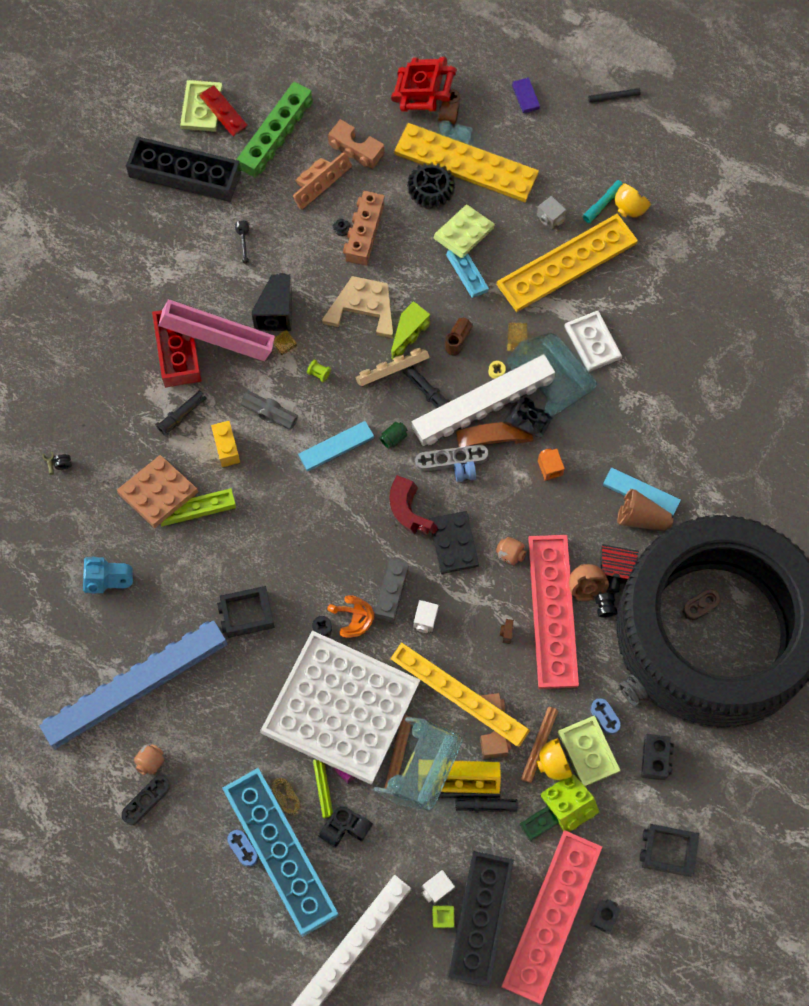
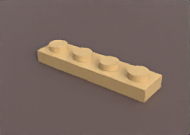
(399, 363)

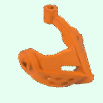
(355, 628)

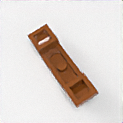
(491, 434)

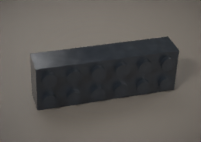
(183, 169)
(480, 919)

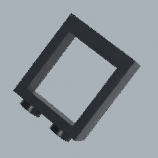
(249, 627)
(690, 856)

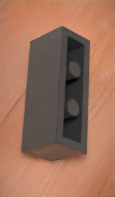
(391, 591)

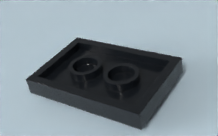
(454, 542)

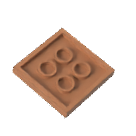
(157, 491)

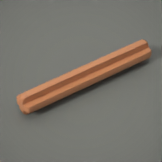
(541, 739)
(399, 749)

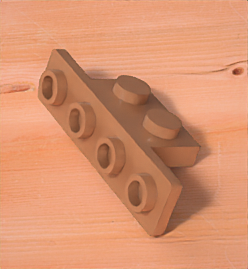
(319, 178)

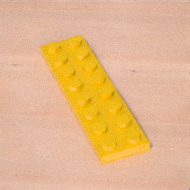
(467, 162)
(566, 262)

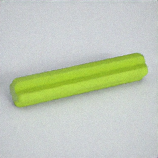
(323, 788)

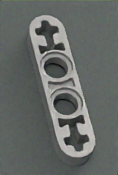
(450, 454)

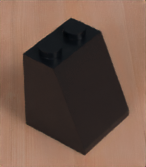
(274, 305)

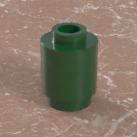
(393, 435)

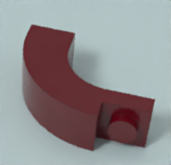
(400, 500)

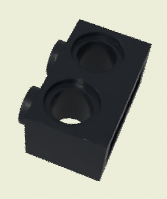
(652, 756)

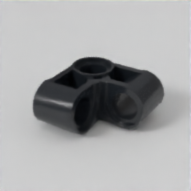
(334, 829)

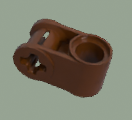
(450, 109)

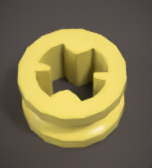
(496, 364)

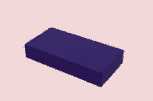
(525, 95)

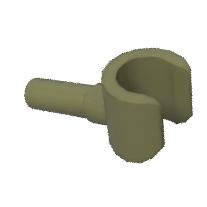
(49, 462)

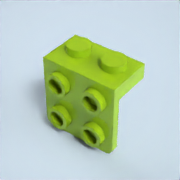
(570, 803)

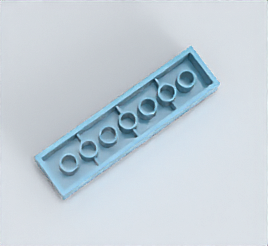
(280, 852)

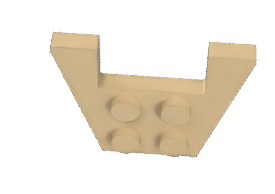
(365, 298)

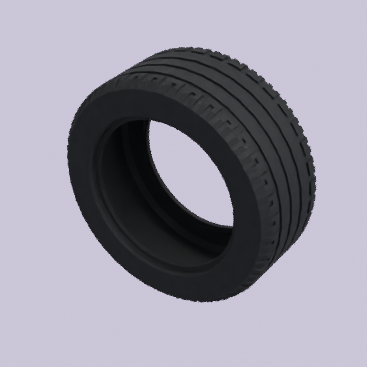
(730, 546)

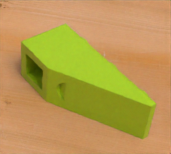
(411, 323)

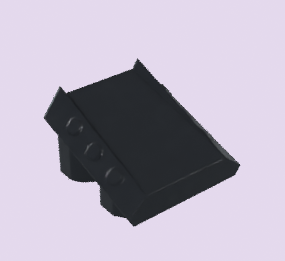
(528, 417)

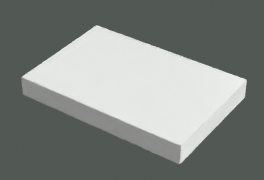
(593, 341)

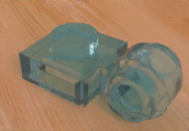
(459, 133)

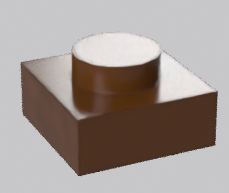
(506, 631)

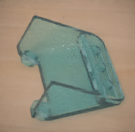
(570, 378)

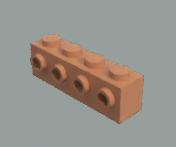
(365, 227)

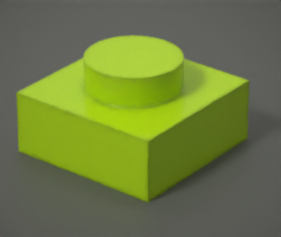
(443, 916)

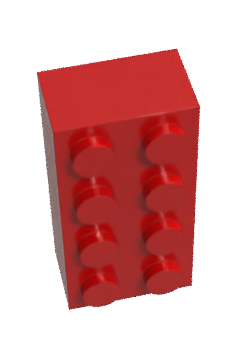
(176, 355)

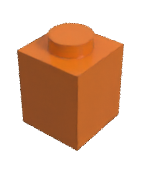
(550, 464)

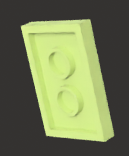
(195, 112)
(464, 231)
(588, 751)

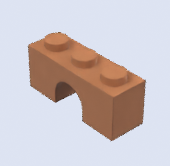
(366, 153)
(494, 744)

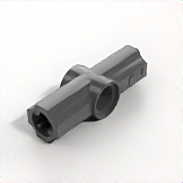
(269, 410)

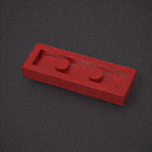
(223, 110)

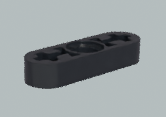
(139, 815)

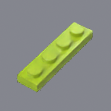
(202, 506)

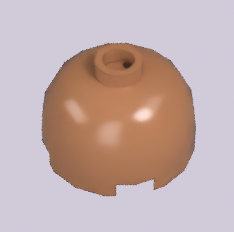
(587, 581)

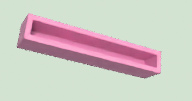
(216, 330)

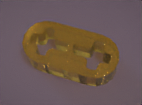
(282, 799)

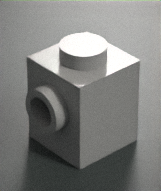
(551, 213)

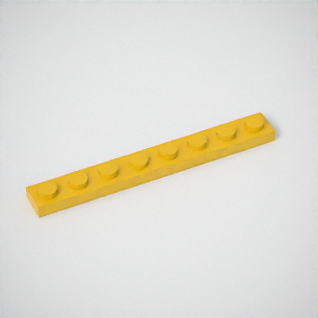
(460, 695)

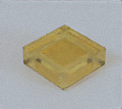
(284, 342)

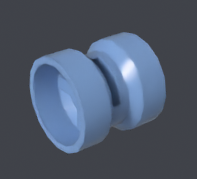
(468, 468)

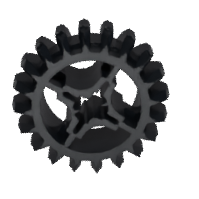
(429, 191)

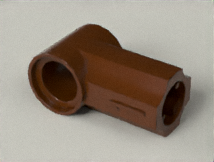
(457, 335)

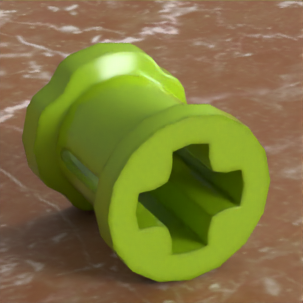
(319, 370)

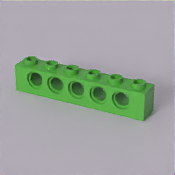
(295, 94)

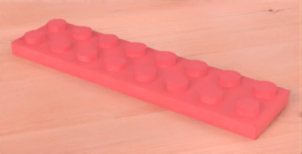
(553, 612)
(551, 917)

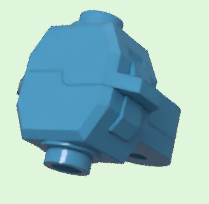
(100, 575)

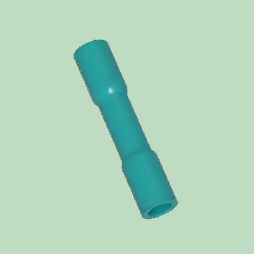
(595, 209)

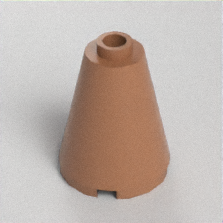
(643, 513)

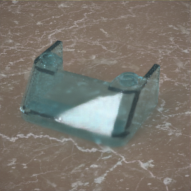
(427, 766)

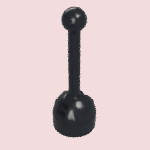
(242, 229)

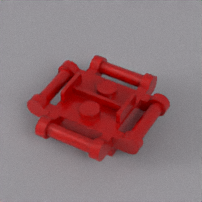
(421, 83)

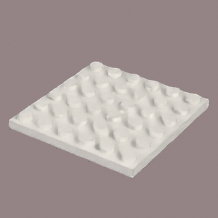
(340, 707)

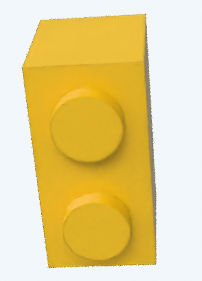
(225, 443)

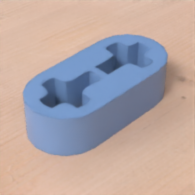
(609, 713)
(246, 845)

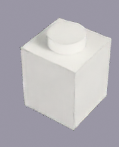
(425, 616)
(437, 888)

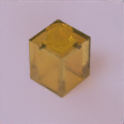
(516, 333)

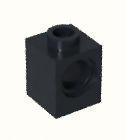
(601, 924)

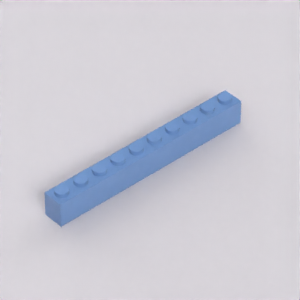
(132, 685)

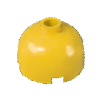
(630, 202)
(554, 761)

